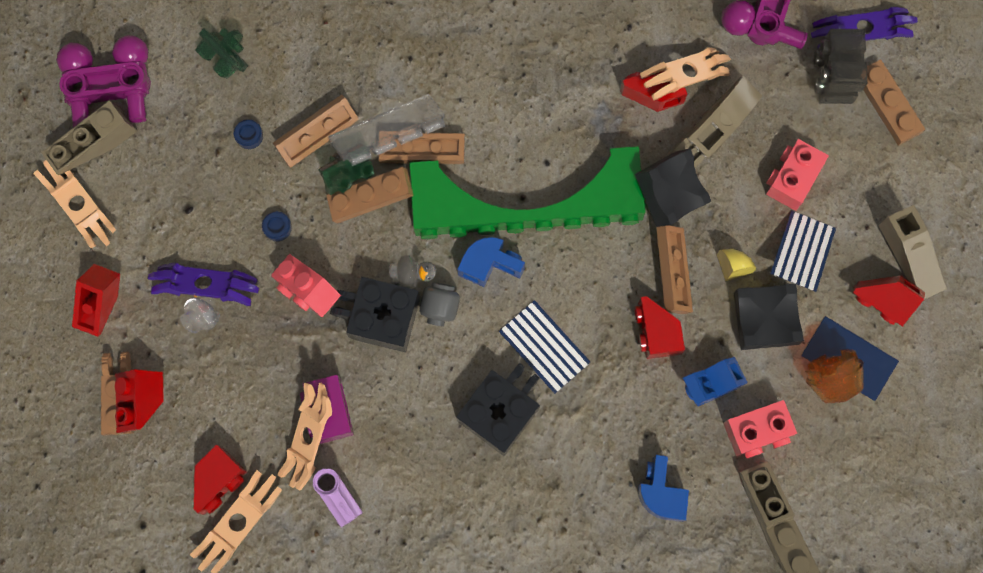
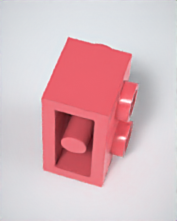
(796, 175)
(305, 285)
(760, 428)

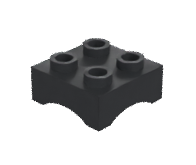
(672, 188)
(768, 317)

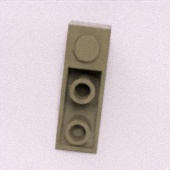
(90, 138)
(914, 250)

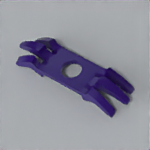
(879, 20)
(221, 286)

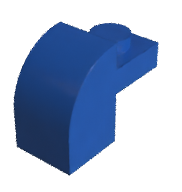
(486, 255)
(714, 381)
(660, 500)

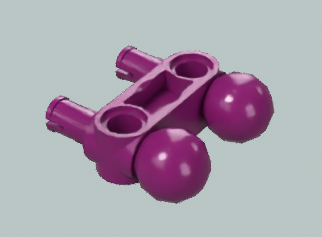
(741, 19)
(105, 81)

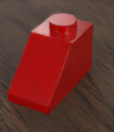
(94, 299)

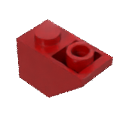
(634, 89)
(892, 296)
(661, 330)
(137, 398)
(214, 478)

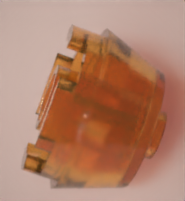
(836, 377)

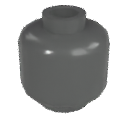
(439, 303)

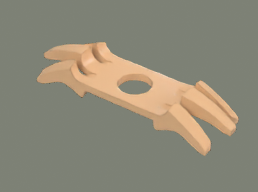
(678, 79)
(85, 217)
(300, 451)
(224, 536)

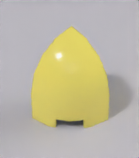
(735, 264)

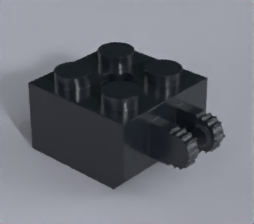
(372, 298)
(500, 392)

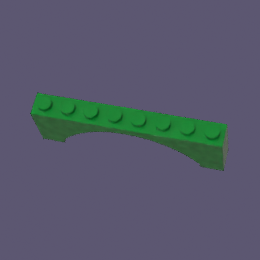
(446, 209)

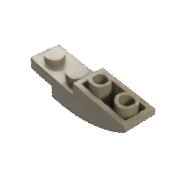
(719, 121)
(777, 520)

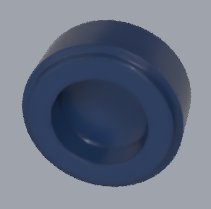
(248, 134)
(276, 226)

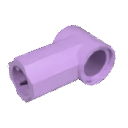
(339, 499)

